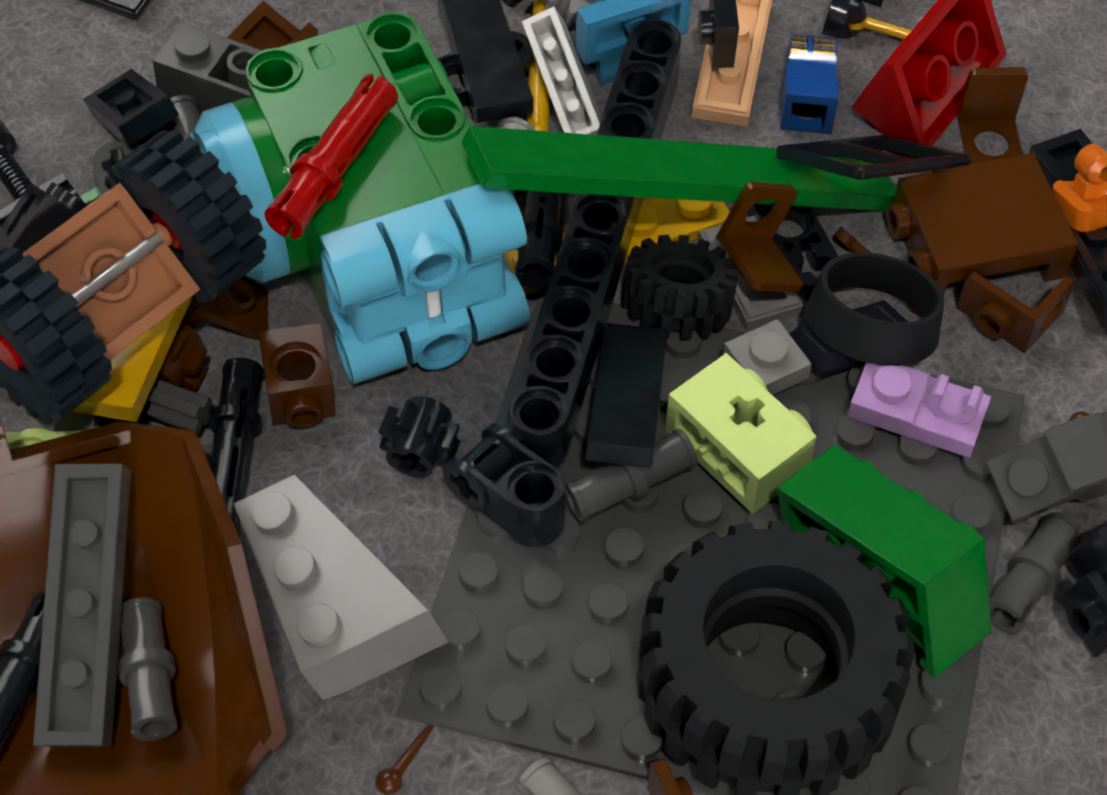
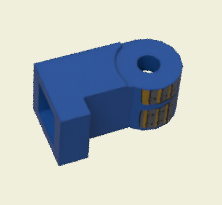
(810, 80)

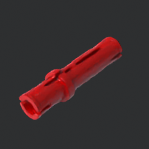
(319, 173)

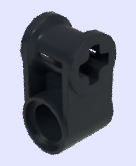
(500, 481)

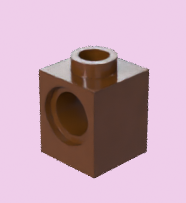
(297, 355)

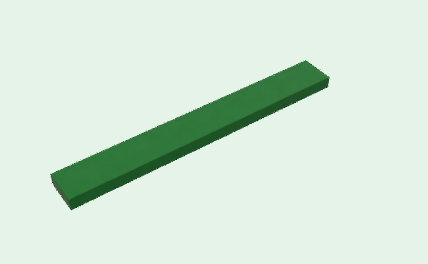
(656, 169)

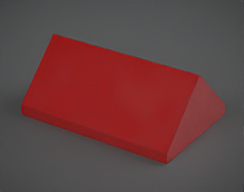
(926, 75)

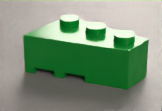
(925, 553)

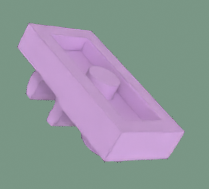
(920, 406)

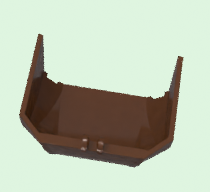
(192, 563)

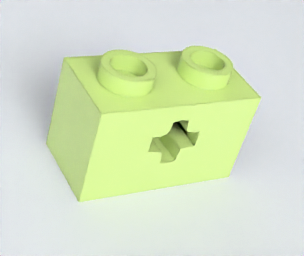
(740, 431)

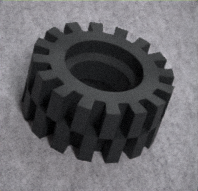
(679, 286)

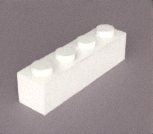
(563, 72)

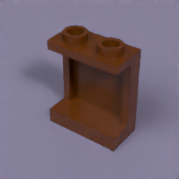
(982, 221)

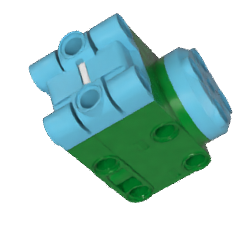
(412, 239)

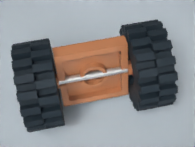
(119, 268)

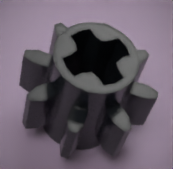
(419, 436)

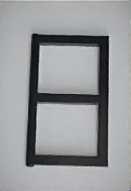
(867, 150)

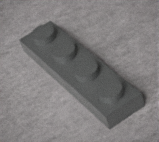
(82, 606)

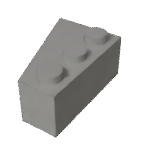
(331, 592)

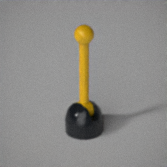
(850, 17)

